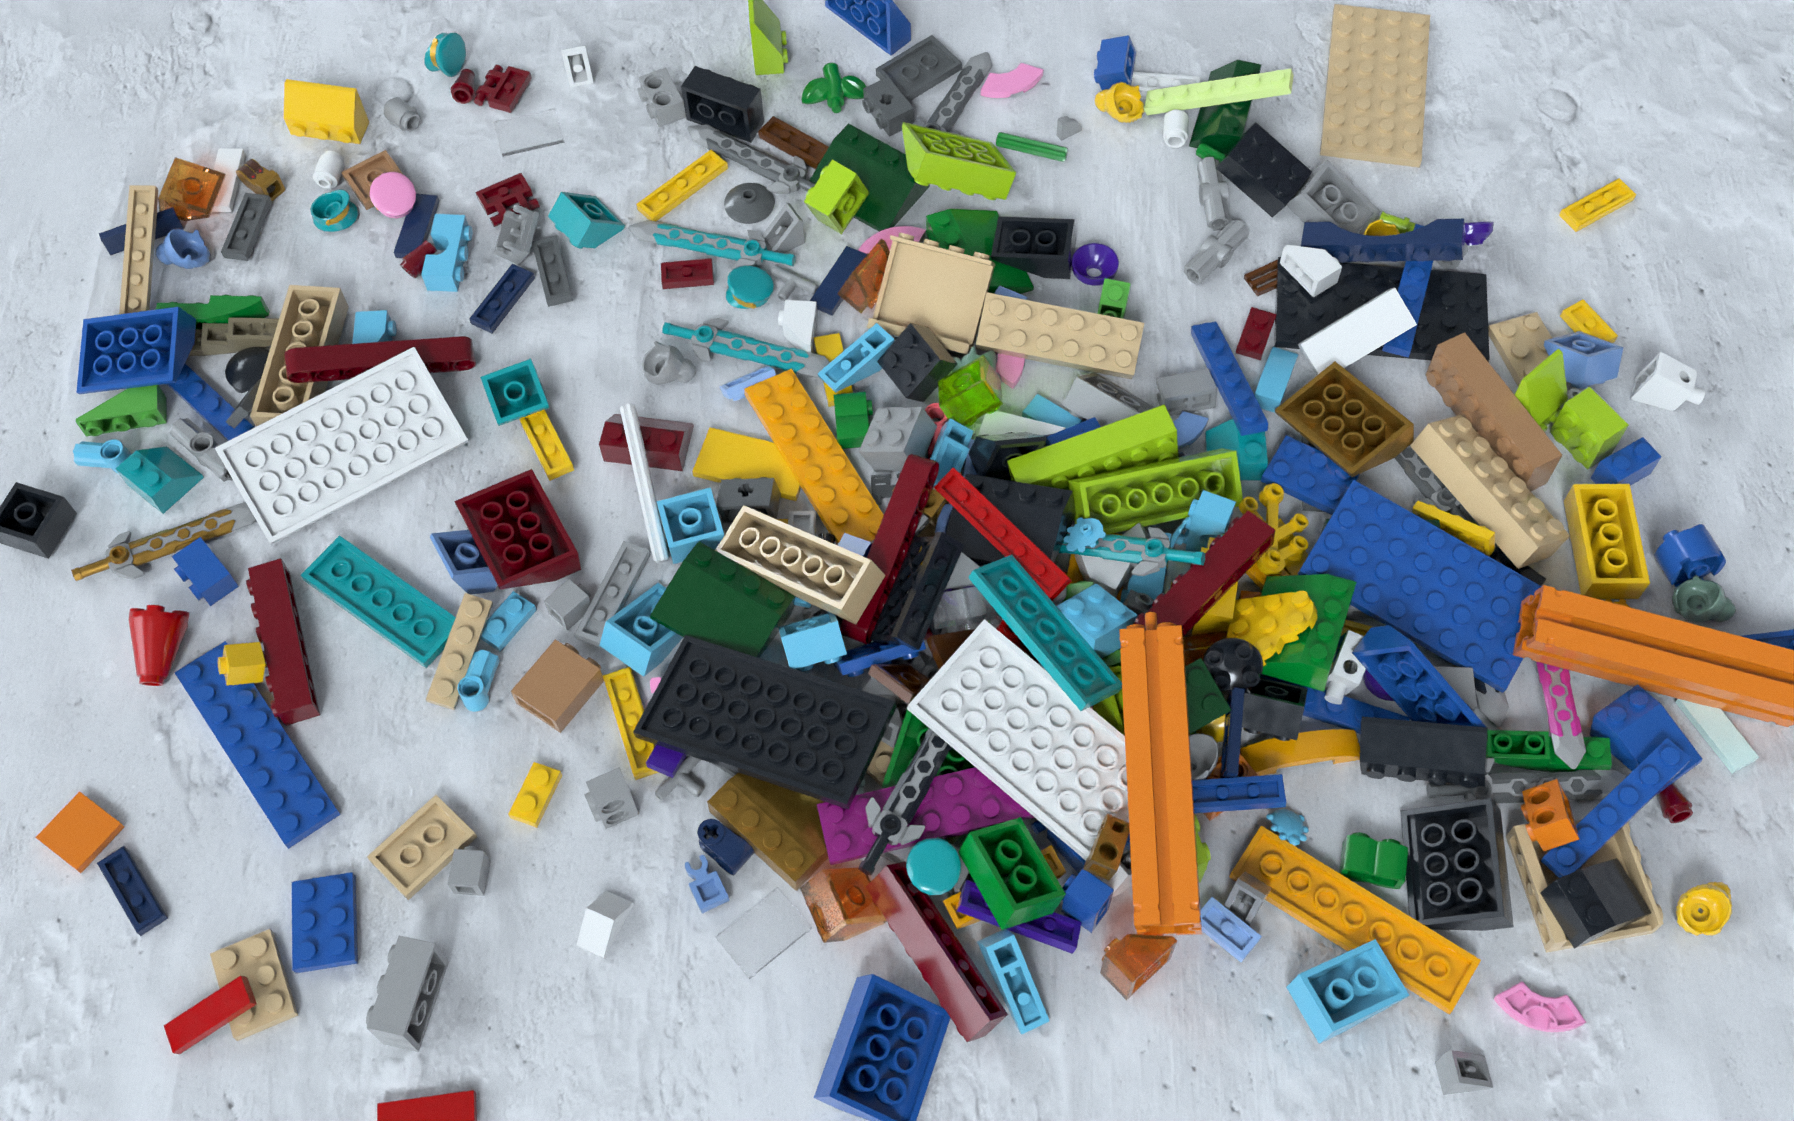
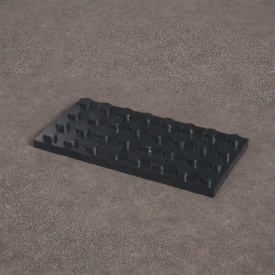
(1451, 306)
(766, 721)

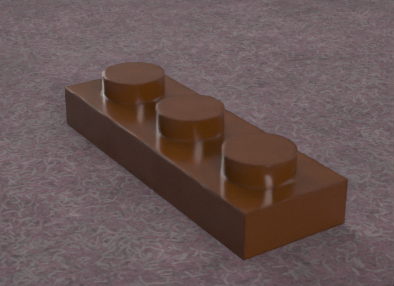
(793, 141)

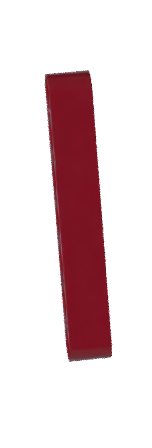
(350, 360)
(895, 538)

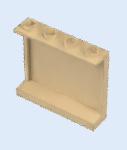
(934, 291)
(1537, 877)

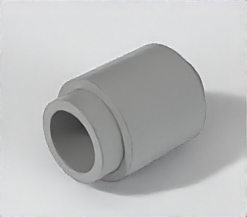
(401, 114)

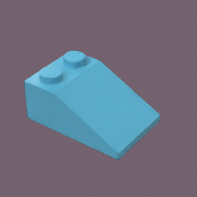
(638, 638)
(1346, 990)

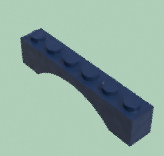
(1434, 242)

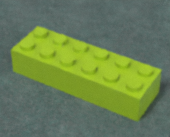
(1116, 446)
(1155, 490)

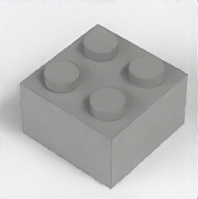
(896, 435)

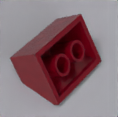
(664, 442)

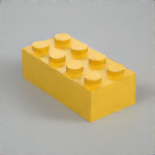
(1606, 541)

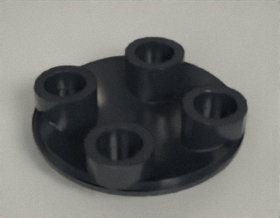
(246, 368)
(1233, 664)

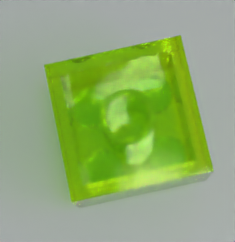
(970, 392)

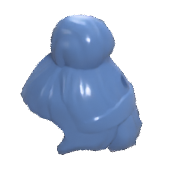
(183, 249)

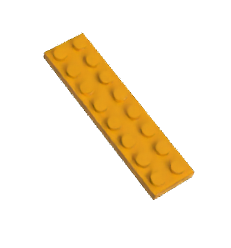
(815, 457)
(1355, 916)

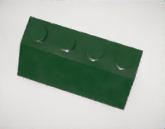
(1224, 123)

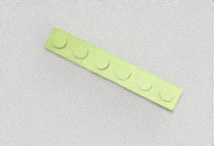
(1219, 91)

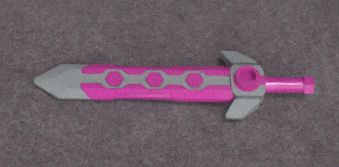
(1562, 714)

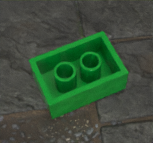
(1011, 873)

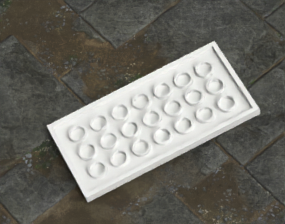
(341, 445)
(1028, 736)

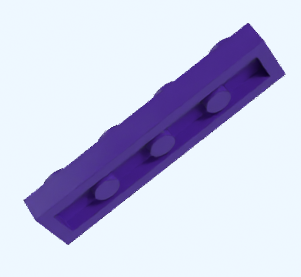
(1050, 929)

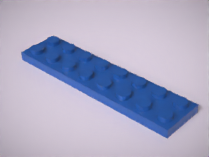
(259, 749)

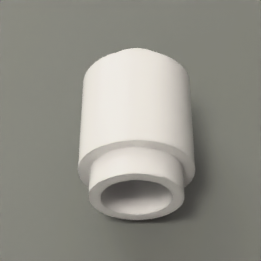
(1175, 128)
(328, 169)

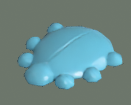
(1084, 534)
(1178, 536)
(1288, 825)

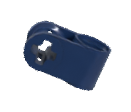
(727, 849)

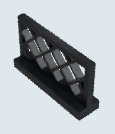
(921, 602)

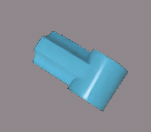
(100, 455)
(478, 678)

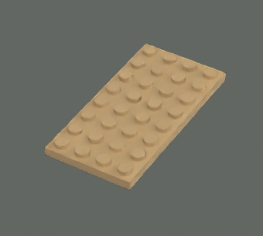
(1376, 86)

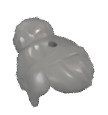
(665, 364)
(1203, 755)

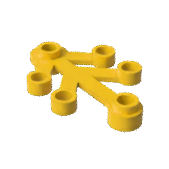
(1273, 560)

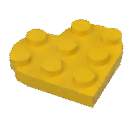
(1272, 620)

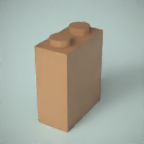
(558, 685)

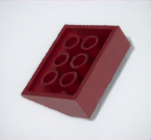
(519, 532)

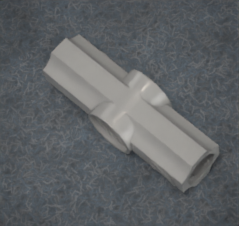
(1213, 194)
(1216, 251)
(200, 445)

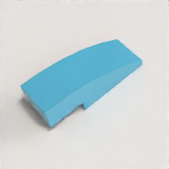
(1275, 378)
(951, 447)

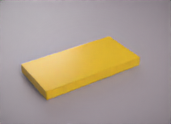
(744, 457)

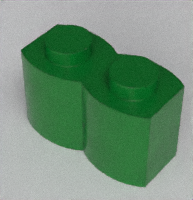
(852, 418)
(1373, 861)

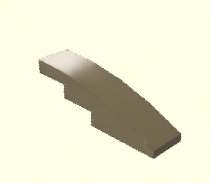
(234, 336)

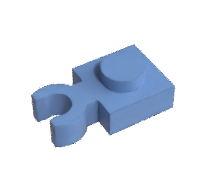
(707, 887)

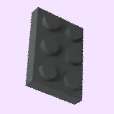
(920, 67)

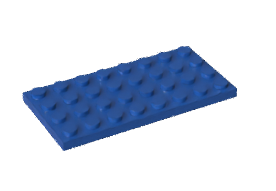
(1424, 583)

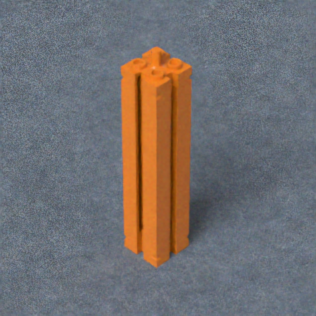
(1657, 654)
(1159, 780)

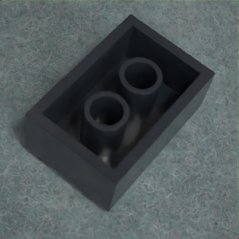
(723, 103)
(1264, 170)

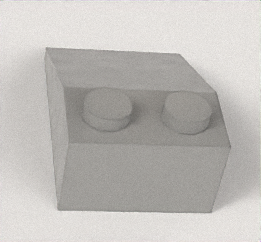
(1334, 199)

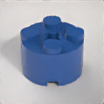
(1689, 554)

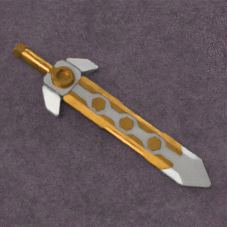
(125, 556)

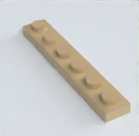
(139, 249)

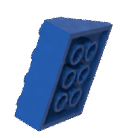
(876, 20)
(134, 349)
(1412, 679)
(883, 1052)

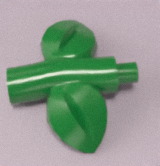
(833, 88)

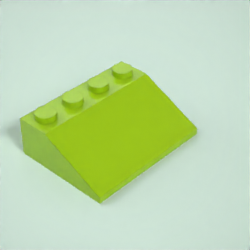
(956, 162)

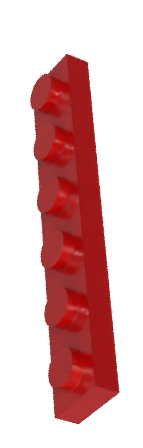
(1002, 532)

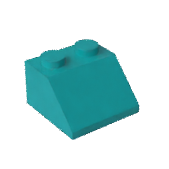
(584, 220)
(515, 392)
(1250, 449)
(159, 476)

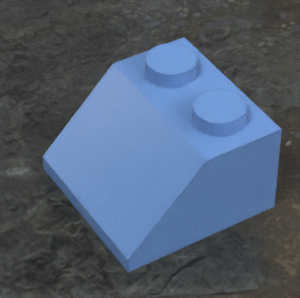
(1586, 358)
(464, 561)

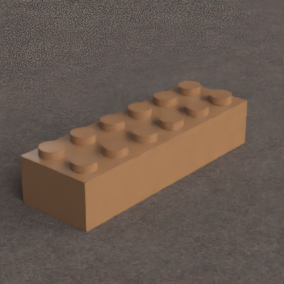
(1482, 397)

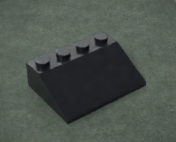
(1035, 510)
(1457, 866)

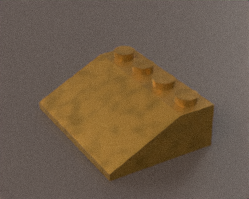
(1347, 421)
(776, 823)

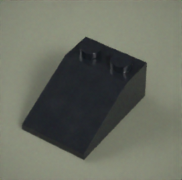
(1036, 245)
(1594, 902)

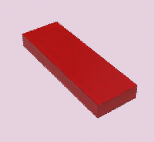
(210, 1015)
(443, 1107)

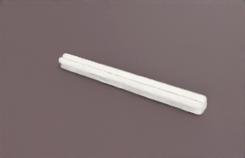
(644, 483)

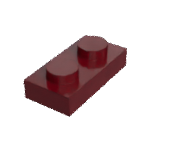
(687, 273)
(1255, 333)

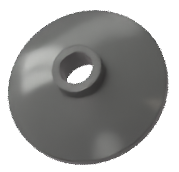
(749, 203)

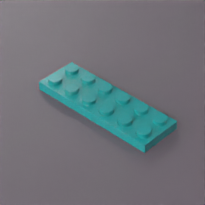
(381, 600)
(1046, 632)

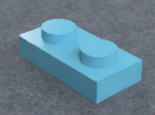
(507, 621)

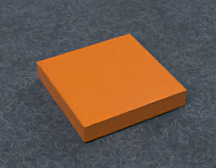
(80, 832)

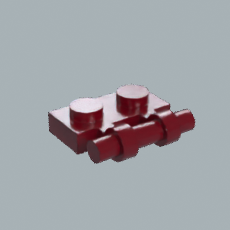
(508, 90)
(504, 194)

